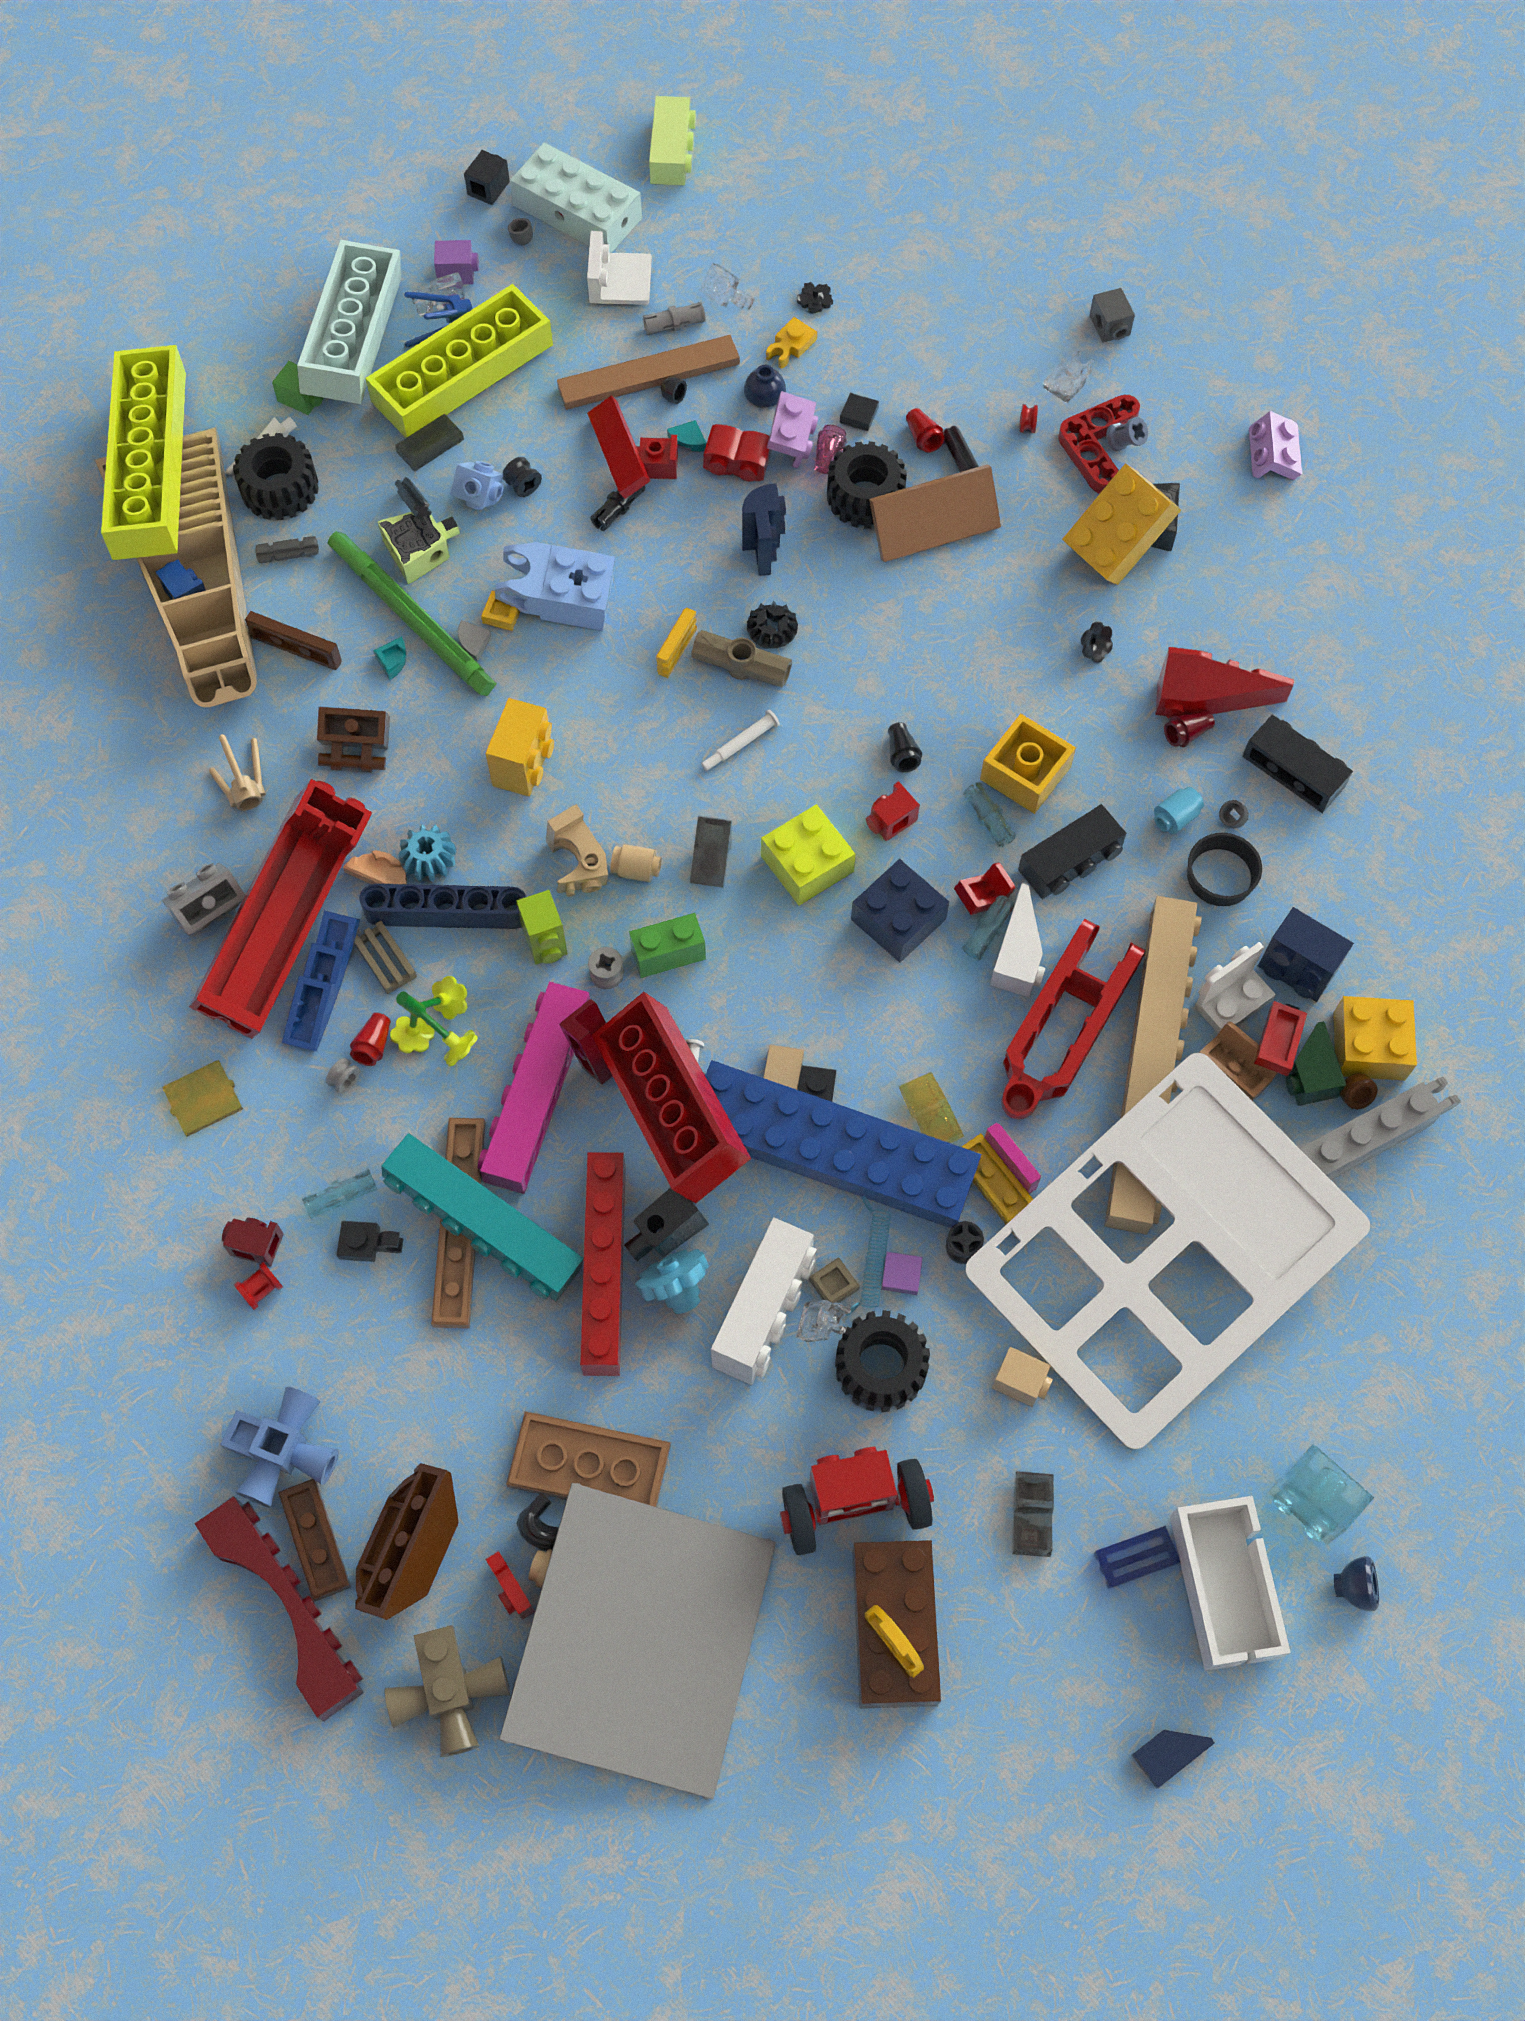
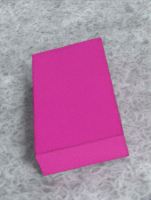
(1013, 1157)

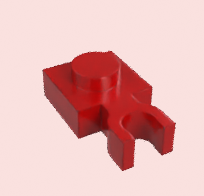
(512, 1596)

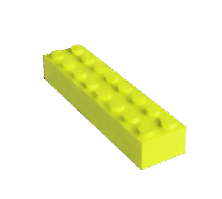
(144, 453)

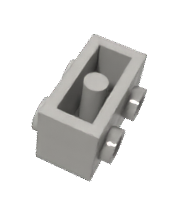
(203, 898)

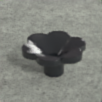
(1097, 641)

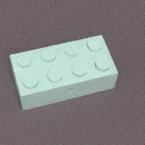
(575, 197)

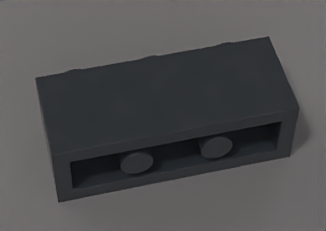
(1297, 763)
(1072, 852)

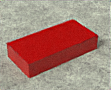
(1280, 1038)

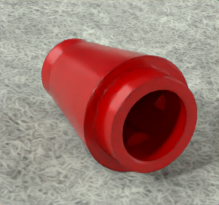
(925, 431)
(371, 1040)

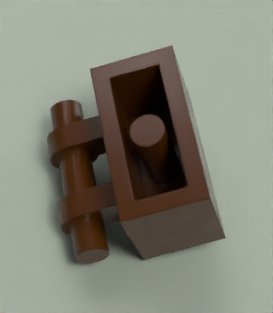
(352, 729)

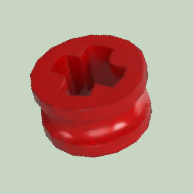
(1028, 418)

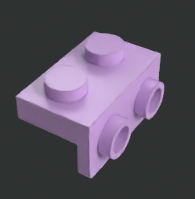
(791, 427)
(1275, 446)

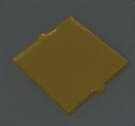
(202, 1098)

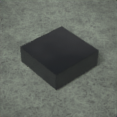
(859, 411)

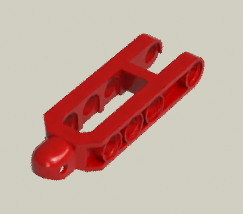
(1025, 1092)

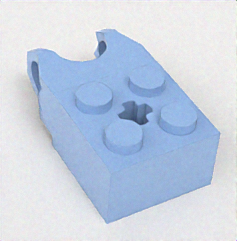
(559, 584)

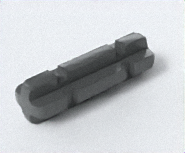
(287, 549)

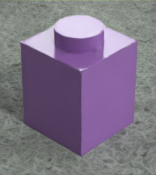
(454, 257)

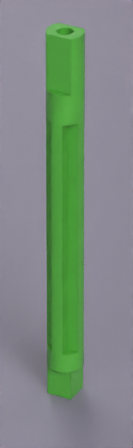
(412, 614)

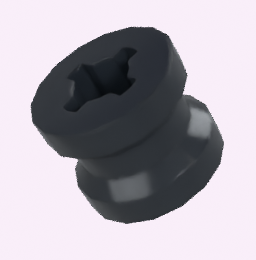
(521, 476)
(965, 1234)

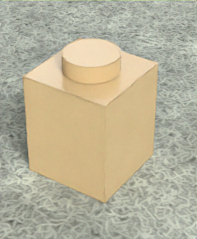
(1023, 1377)

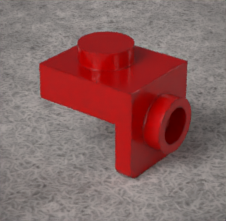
(982, 890)

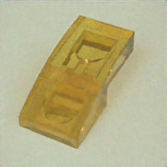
(930, 1108)

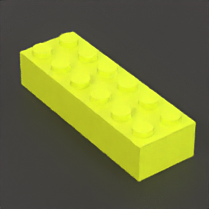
(460, 361)

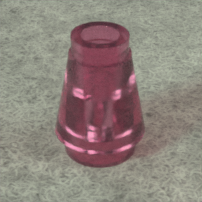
(829, 442)

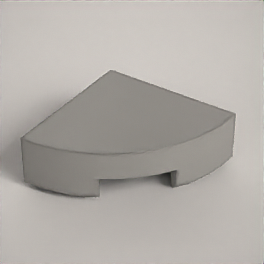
(473, 639)

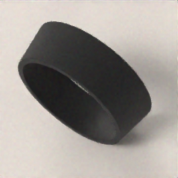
(1231, 843)

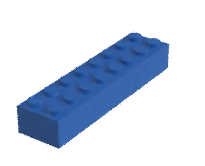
(846, 1146)

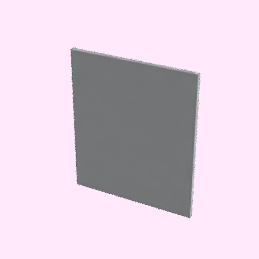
(639, 1641)

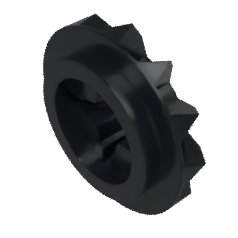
(767, 635)

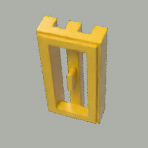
(676, 642)

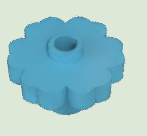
(674, 1280)

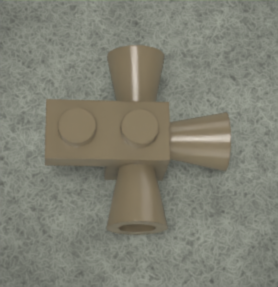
(446, 1690)

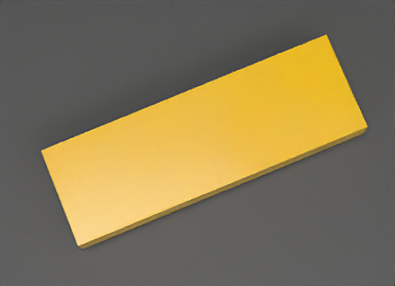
(997, 1181)

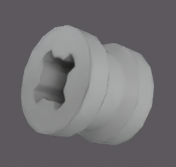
(602, 975)

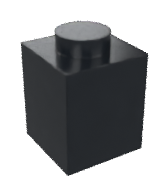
(487, 177)

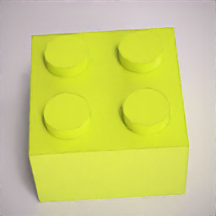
(807, 854)

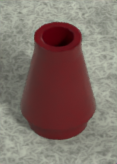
(1186, 728)

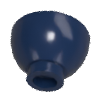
(764, 386)
(1358, 1584)

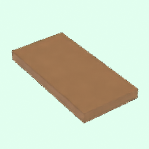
(935, 513)
(564, 1452)

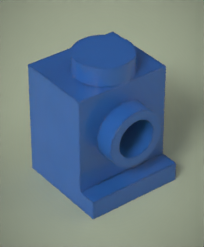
(178, 581)

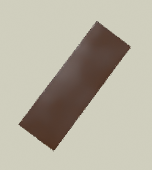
(293, 640)
(314, 1540)

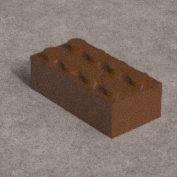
(900, 1582)

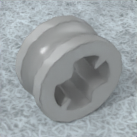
(342, 1075)

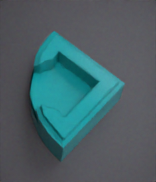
(689, 436)
(392, 657)

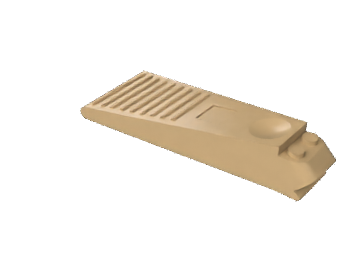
(211, 624)

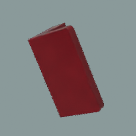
(578, 1032)

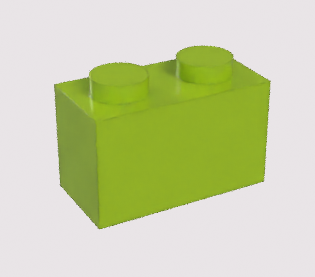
(542, 927)

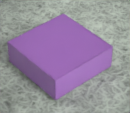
(902, 1273)

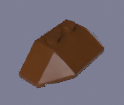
(407, 1543)

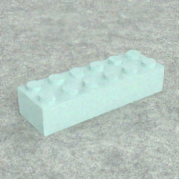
(349, 322)

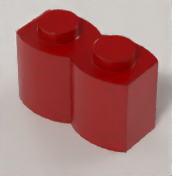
(737, 453)

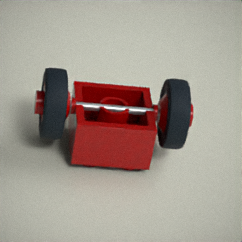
(852, 1490)

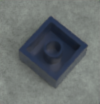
(899, 910)
(1304, 954)

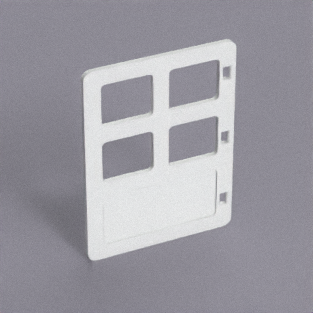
(1230, 1188)

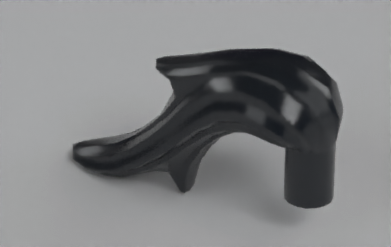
(533, 1529)

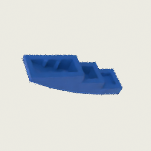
(321, 981)

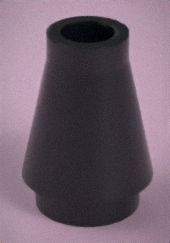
(904, 751)

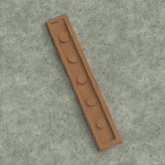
(647, 371)
(455, 1254)

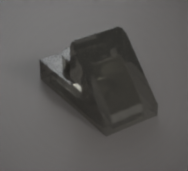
(711, 851)

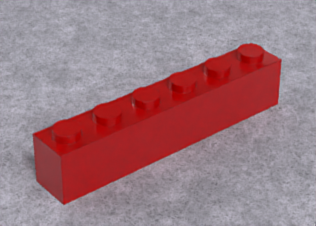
(603, 1264)

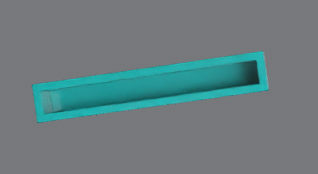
(481, 1217)

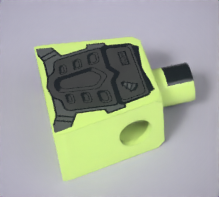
(416, 543)

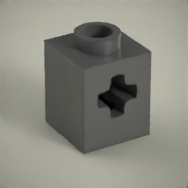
(1112, 315)

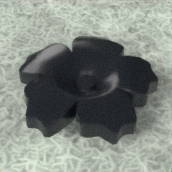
(815, 297)

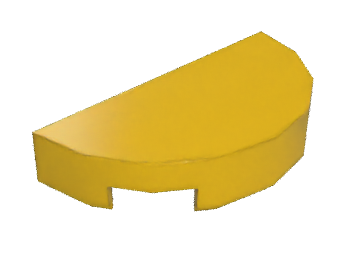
(894, 1640)

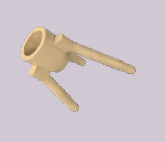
(244, 793)

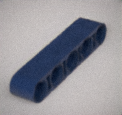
(433, 896)

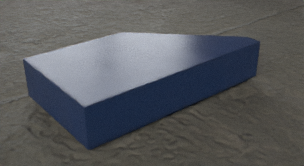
(1169, 1754)

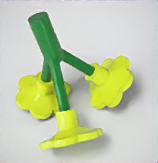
(414, 1032)

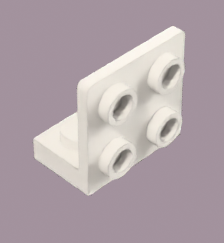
(617, 276)
(1234, 991)

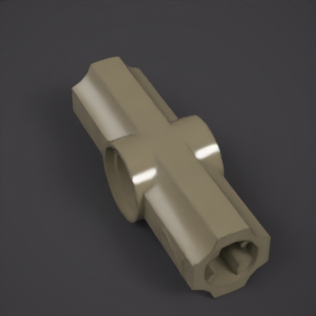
(757, 665)

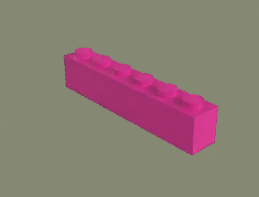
(533, 1093)

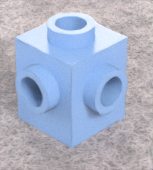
(477, 484)

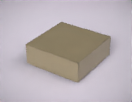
(834, 1282)

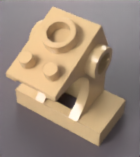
(571, 833)

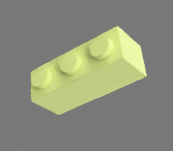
(671, 140)

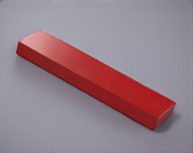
(618, 447)

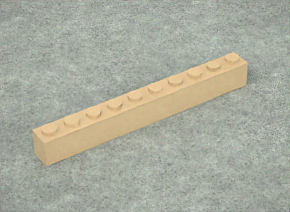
(1155, 1042)

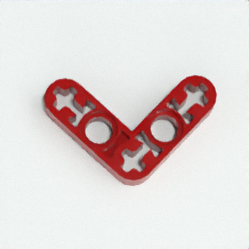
(1090, 434)

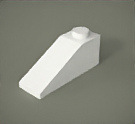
(1021, 950)

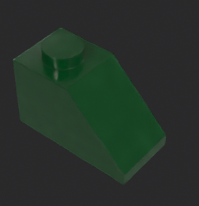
(1316, 1070)

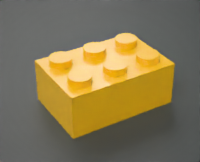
(1121, 524)

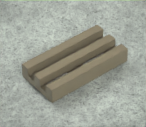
(370, 935)

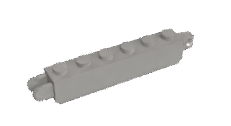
(1379, 1129)

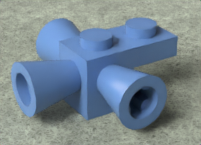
(278, 1447)

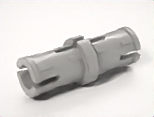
(674, 318)

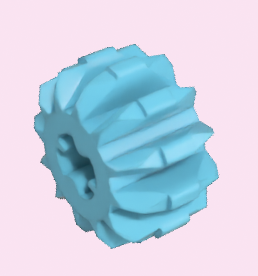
(414, 852)

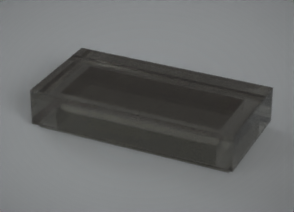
(429, 442)

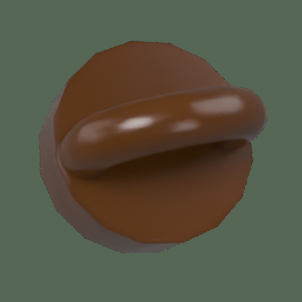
(1359, 1091)

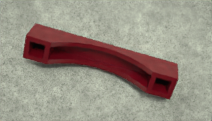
(321, 1673)

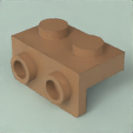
(1235, 1056)

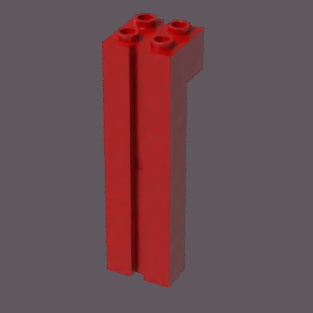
(280, 908)

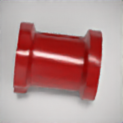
(258, 1285)

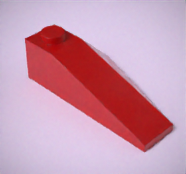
(1197, 683)

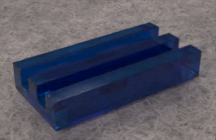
(1106, 1568)

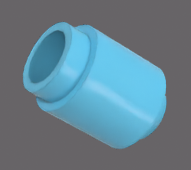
(1178, 810)

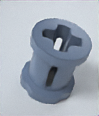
(1131, 433)

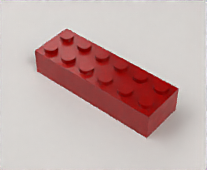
(670, 1098)

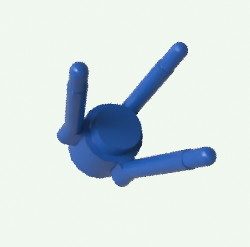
(452, 311)

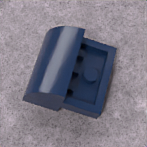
(762, 525)

